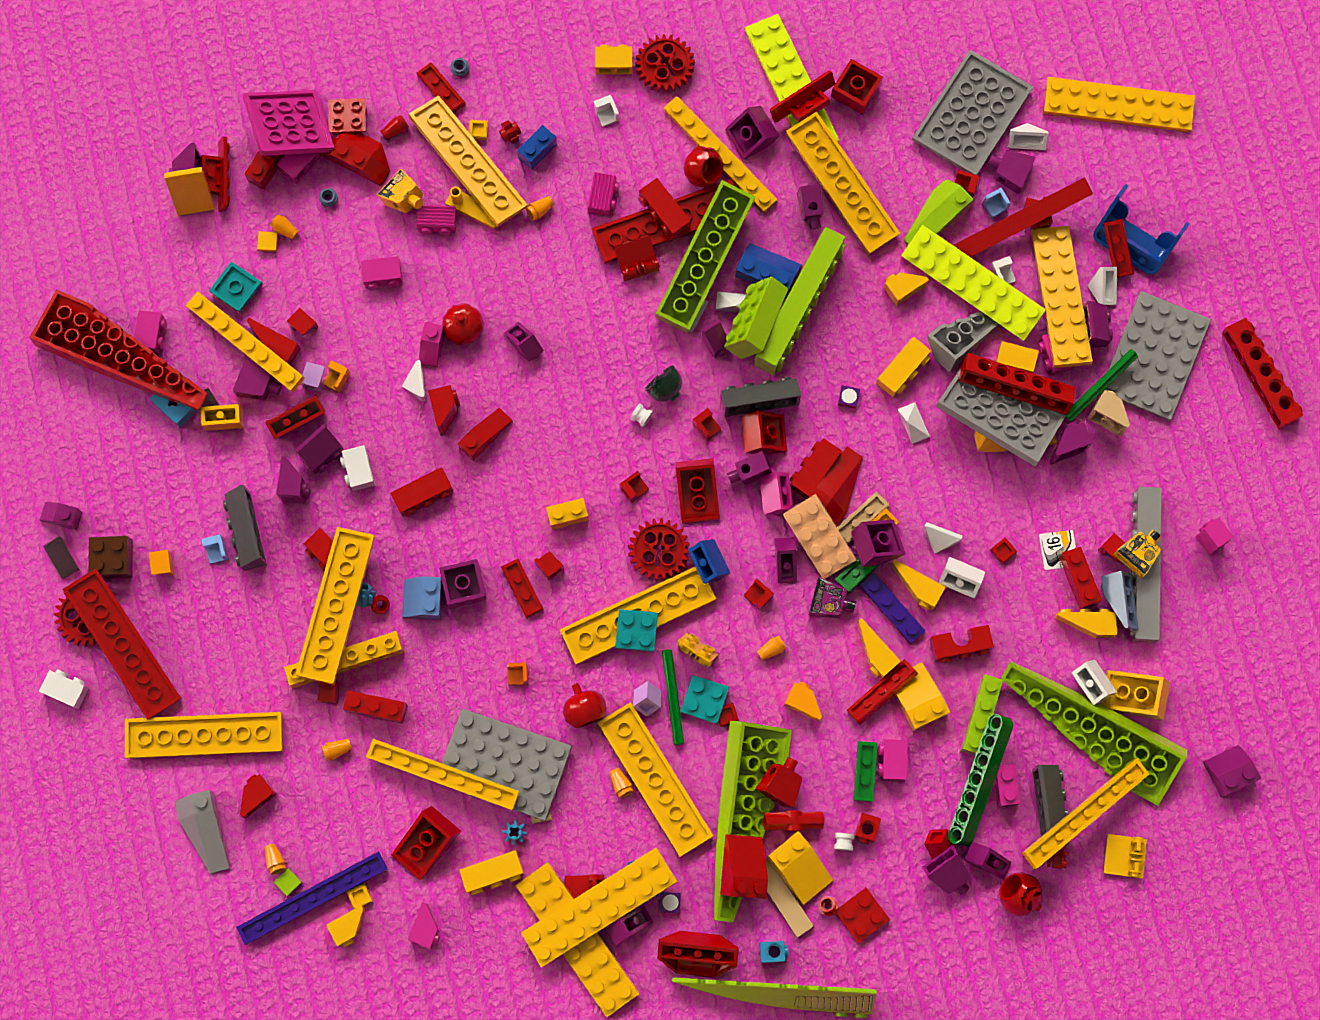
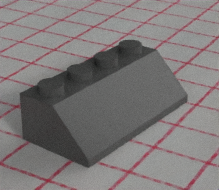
(760, 397)
(244, 528)
(1049, 796)

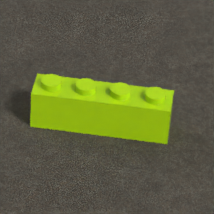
(982, 709)

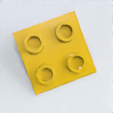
(691, 643)
(1125, 856)

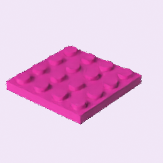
(288, 122)

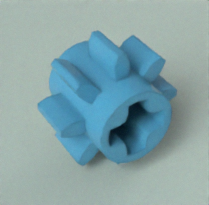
(366, 595)
(520, 832)

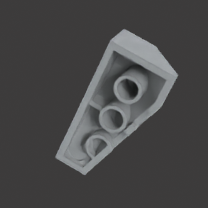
(953, 341)
(202, 825)

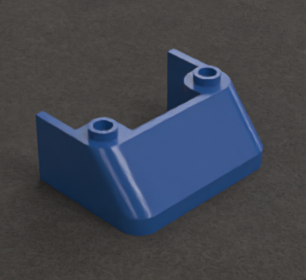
(1145, 250)

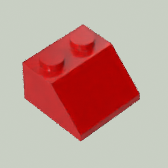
(444, 406)
(764, 432)

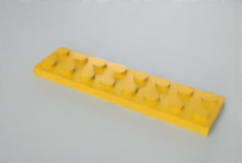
(1119, 104)
(467, 161)
(842, 183)
(1061, 297)
(669, 599)
(335, 606)
(204, 735)
(655, 779)
(599, 907)
(589, 959)

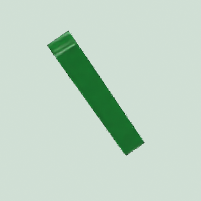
(981, 771)

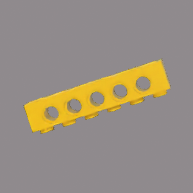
(356, 656)

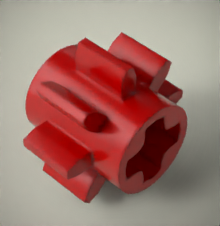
(510, 131)

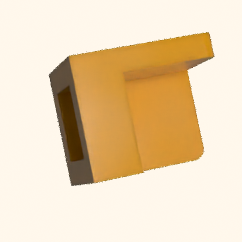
(336, 377)
(161, 562)

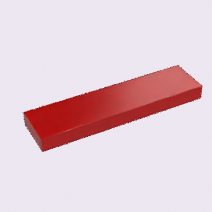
(882, 692)

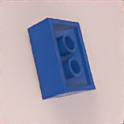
(760, 264)

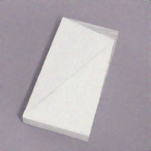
(1028, 137)
(1104, 285)
(729, 301)
(415, 381)
(913, 423)
(940, 538)

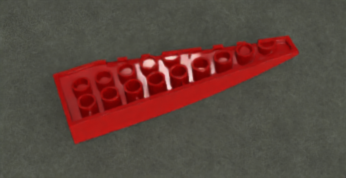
(95, 342)

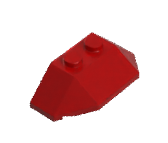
(360, 155)
(697, 953)

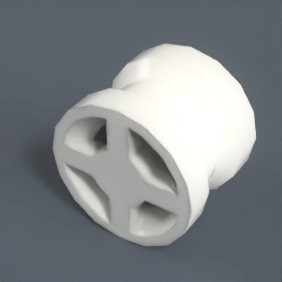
(641, 415)
(844, 841)

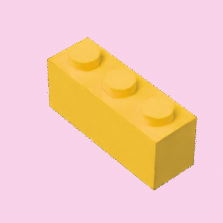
(904, 367)
(492, 872)

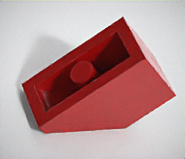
(255, 795)

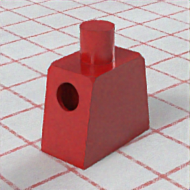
(781, 783)

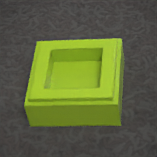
(287, 882)

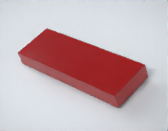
(440, 87)
(1119, 247)
(522, 588)

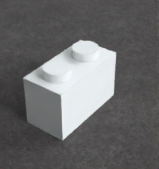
(358, 468)
(961, 577)
(1094, 682)
(64, 689)

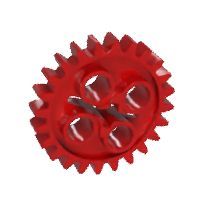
(679, 55)
(641, 548)
(67, 624)

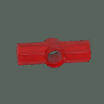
(793, 820)

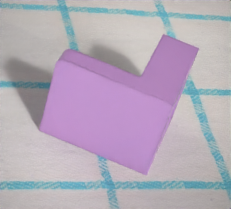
(313, 375)
(647, 698)

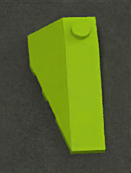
(941, 209)

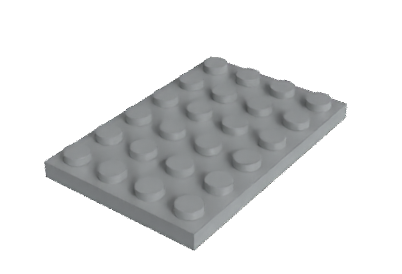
(972, 113)
(1166, 348)
(1004, 420)
(509, 758)

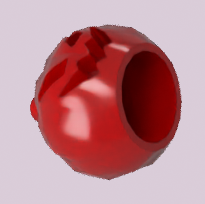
(703, 166)
(462, 324)
(584, 707)
(1021, 894)

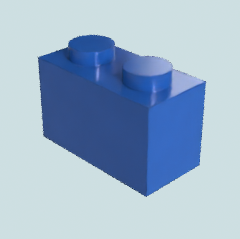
(537, 147)
(709, 561)

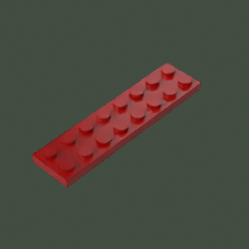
(642, 224)
(121, 644)

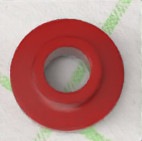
(385, 604)
(825, 901)

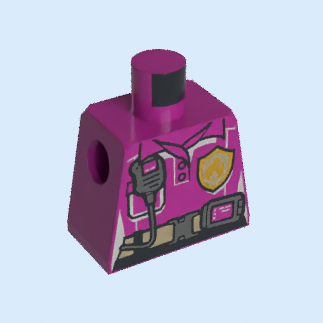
(810, 197)
(829, 600)

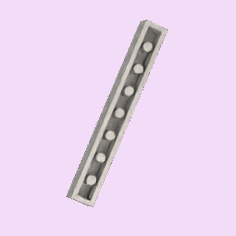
(1147, 590)

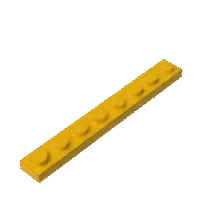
(732, 166)
(245, 341)
(443, 774)
(1085, 813)

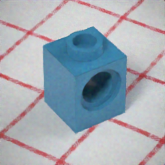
(764, 951)

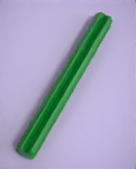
(1101, 384)
(672, 694)

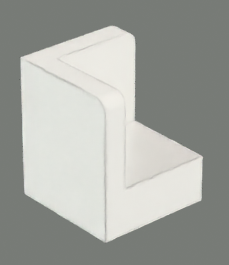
(606, 111)
(1002, 269)

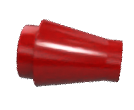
(394, 127)

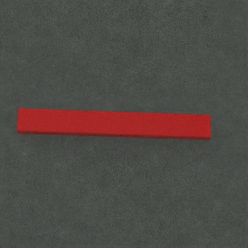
(1025, 218)

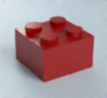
(856, 86)

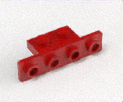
(805, 100)
(216, 171)

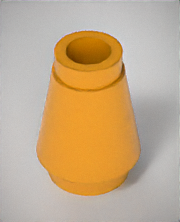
(539, 208)
(283, 226)
(772, 648)
(335, 749)
(621, 784)
(274, 859)

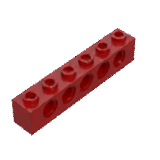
(1017, 383)
(1261, 383)

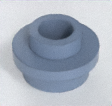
(459, 62)
(328, 192)

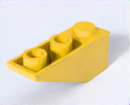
(1095, 624)

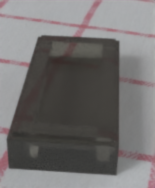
(61, 557)

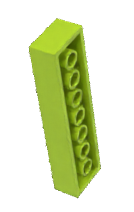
(704, 257)
(801, 298)

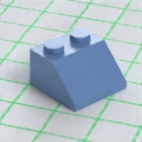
(423, 598)

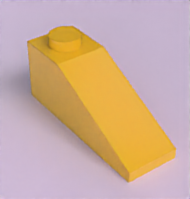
(921, 588)
(878, 654)

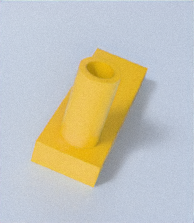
(468, 206)

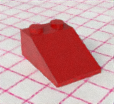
(697, 490)
(425, 842)
(744, 867)

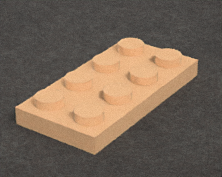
(819, 536)

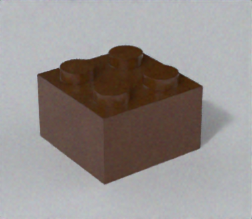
(111, 556)

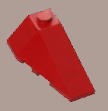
(838, 484)

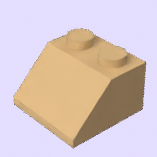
(1110, 413)

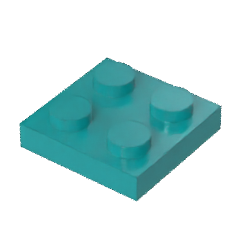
(235, 287)
(636, 630)
(705, 699)

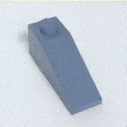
(1120, 594)

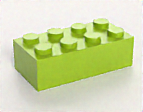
(756, 317)

